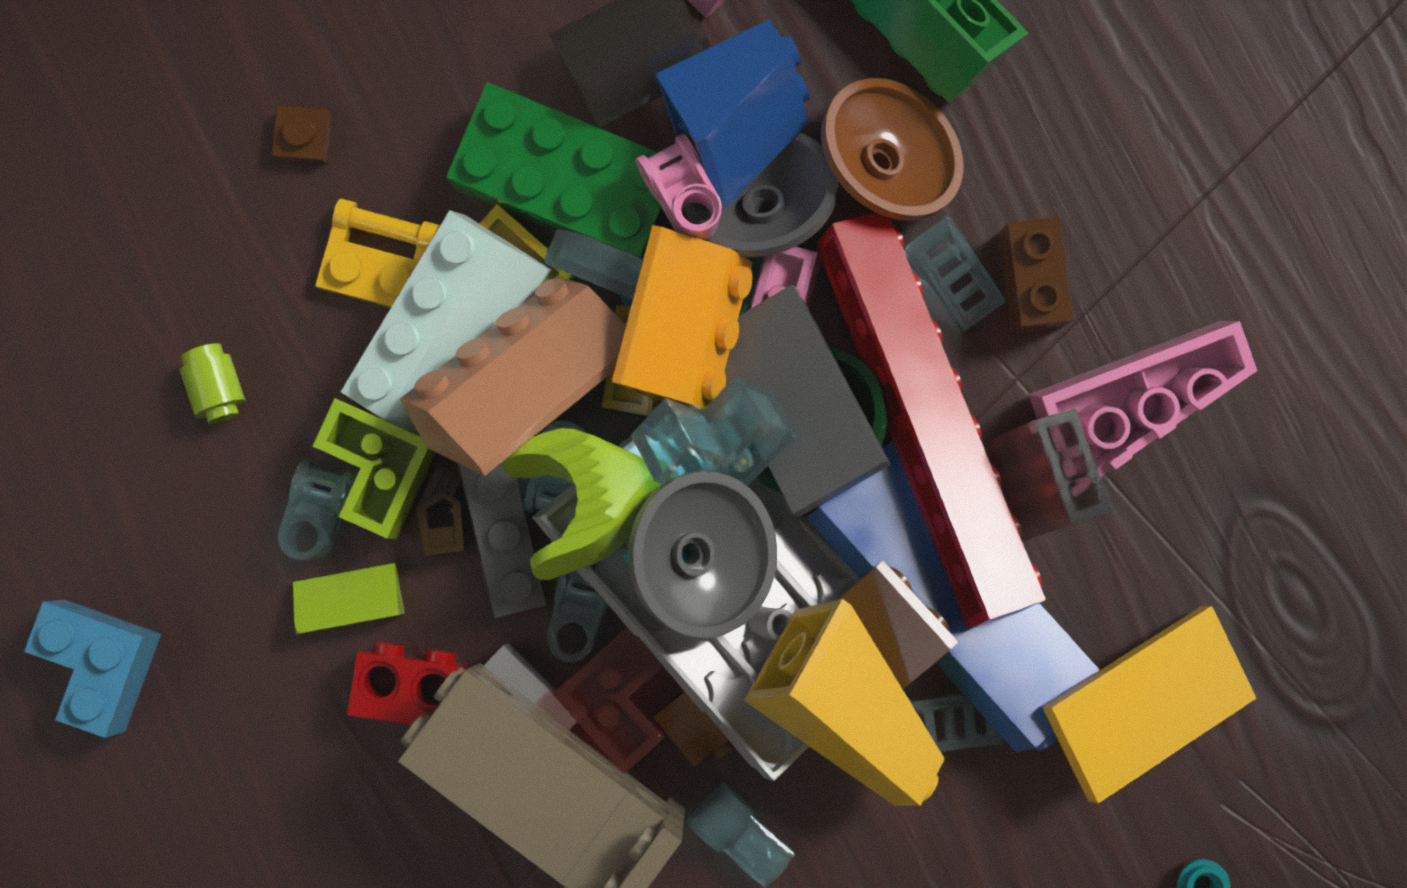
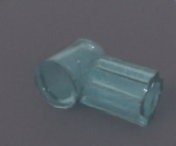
(730, 826)

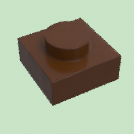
(301, 134)

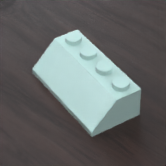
(448, 300)

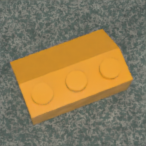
(683, 319)

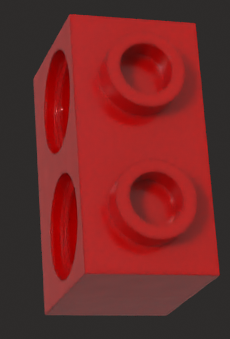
(408, 697)

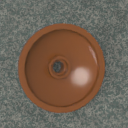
(892, 149)

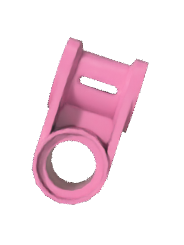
(679, 179)

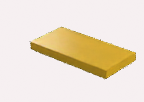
(1149, 703)

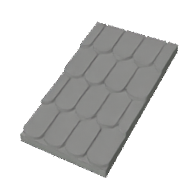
(723, 668)

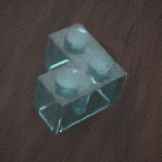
(732, 435)

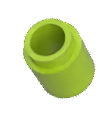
(211, 383)

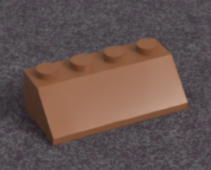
(517, 375)

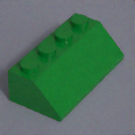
(946, 39)

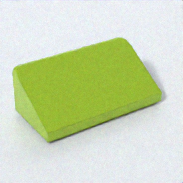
(347, 598)

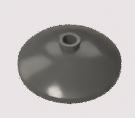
(779, 206)
(728, 559)

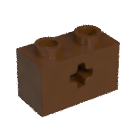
(1035, 275)

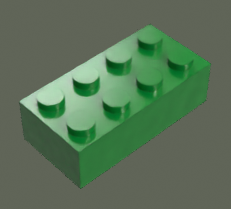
(555, 171)

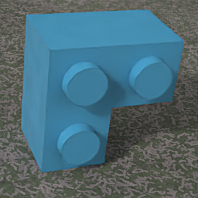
(107, 662)

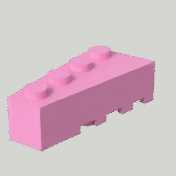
(1150, 391)

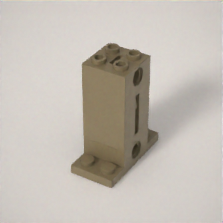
(540, 786)

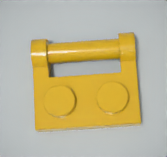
(366, 271)

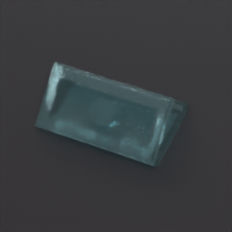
(594, 262)

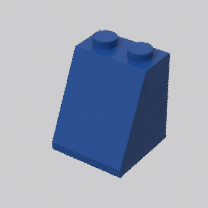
(738, 105)

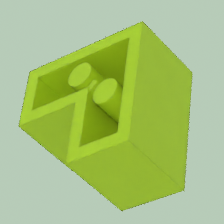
(390, 463)

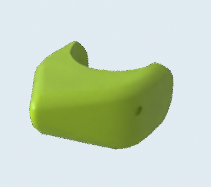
(609, 494)

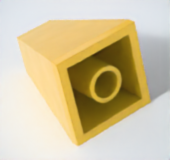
(845, 703)

